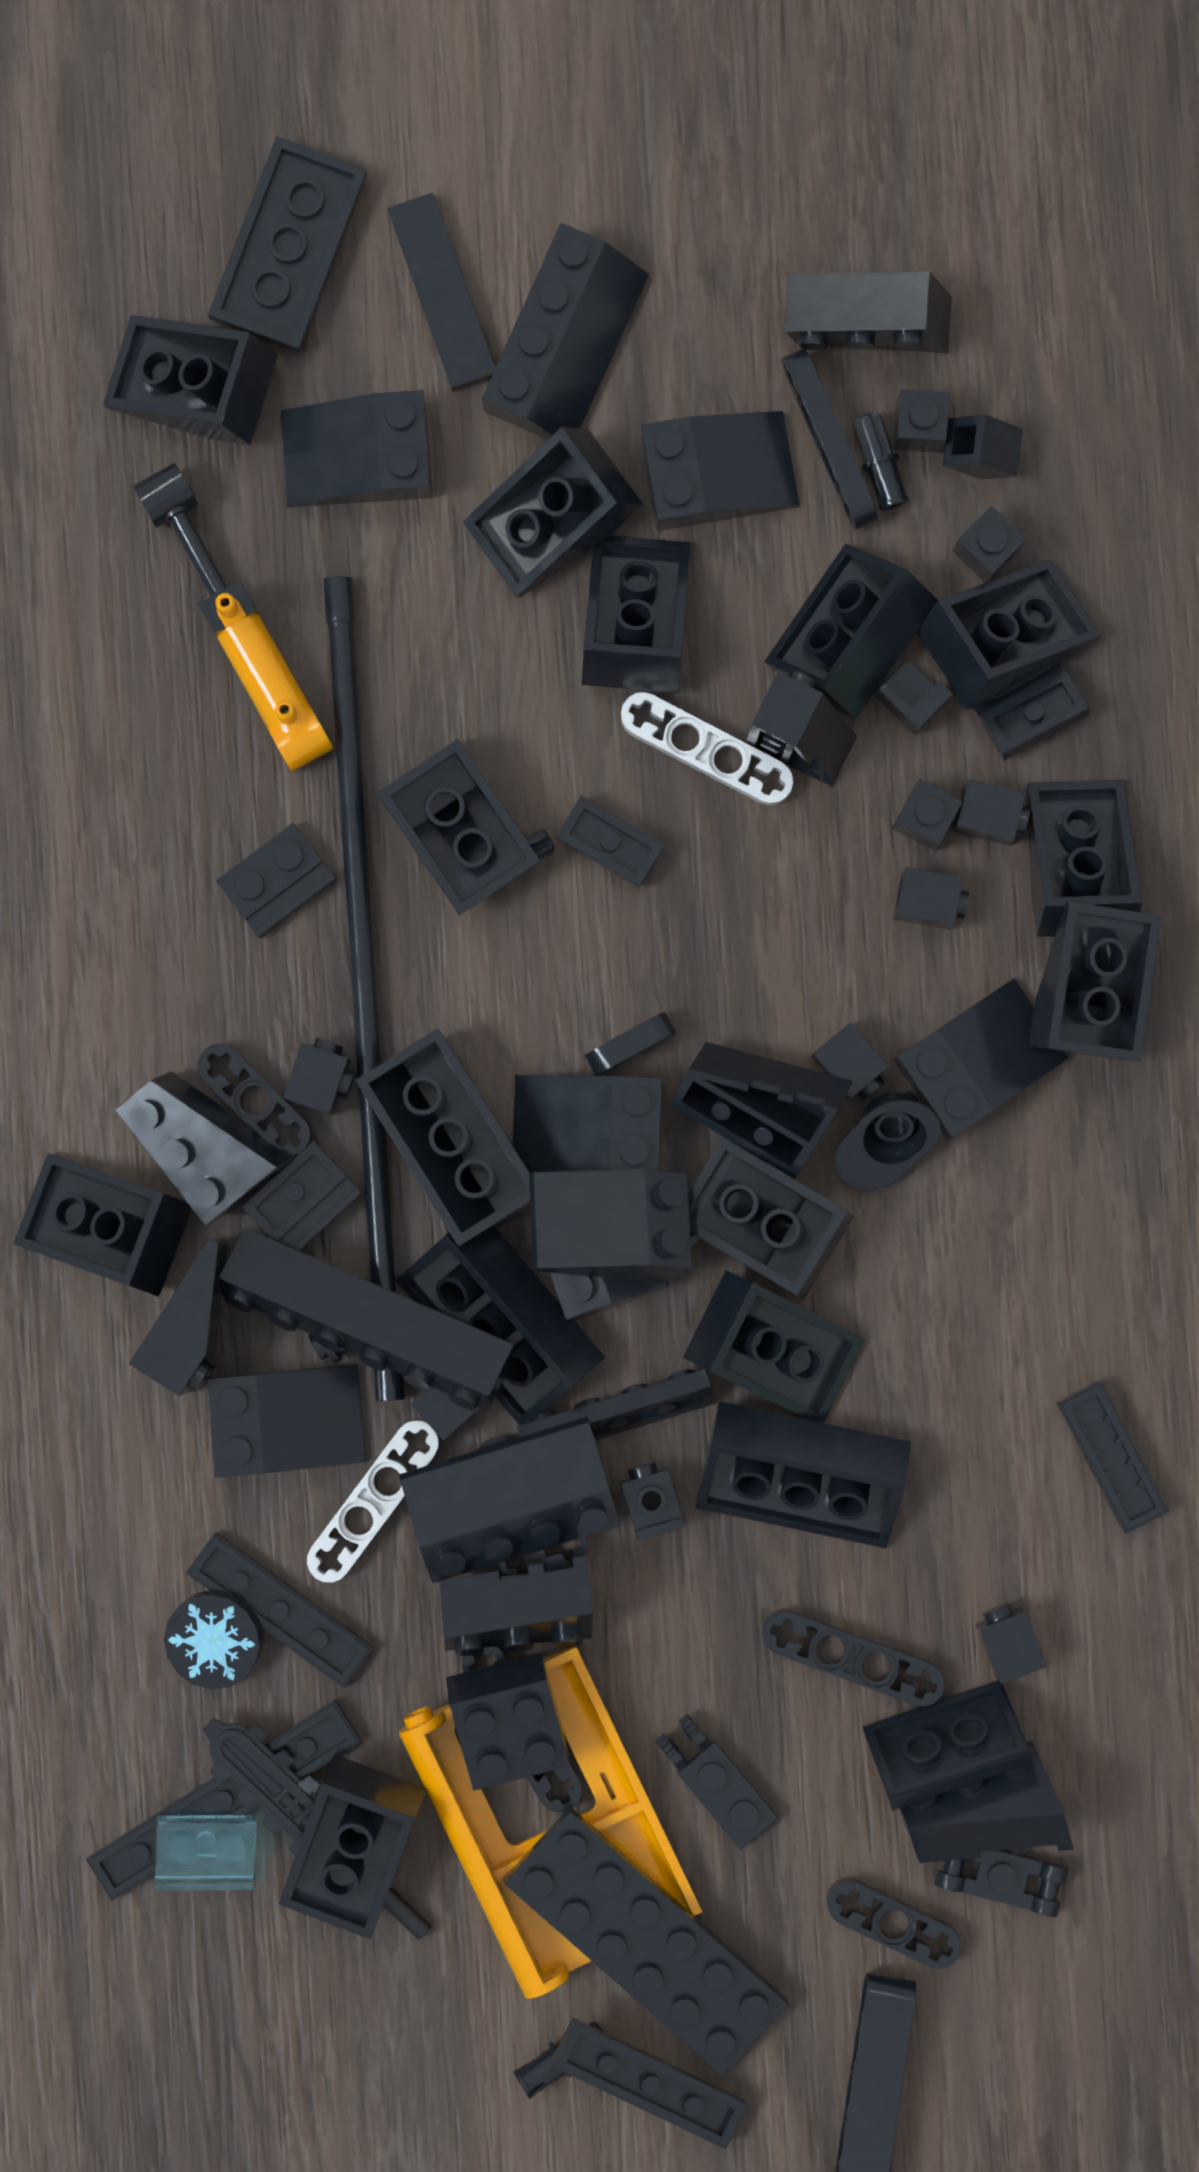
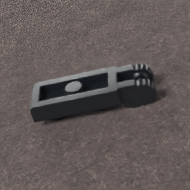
(720, 1785)

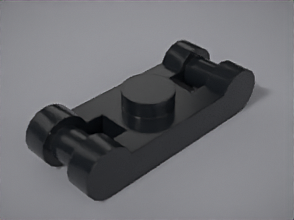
(1004, 1879)

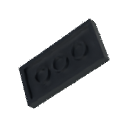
(288, 244)

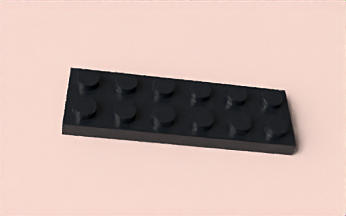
(646, 1941)

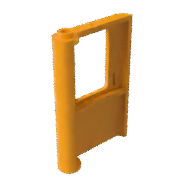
(530, 1944)

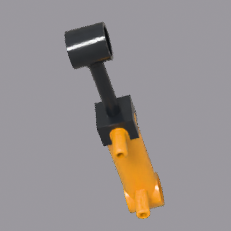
(239, 629)

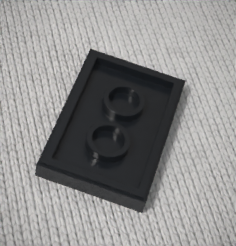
(947, 1745)

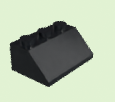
(853, 628)

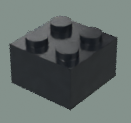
(507, 1721)

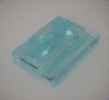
(205, 1852)

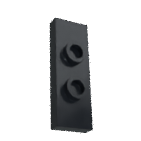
(1112, 1457)

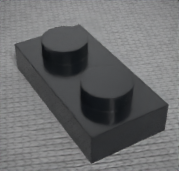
(610, 841)

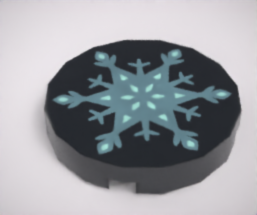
(213, 1639)

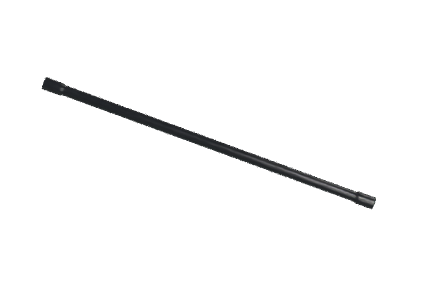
(340, 620)

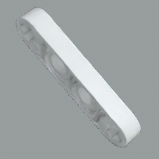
(710, 741)
(369, 1497)

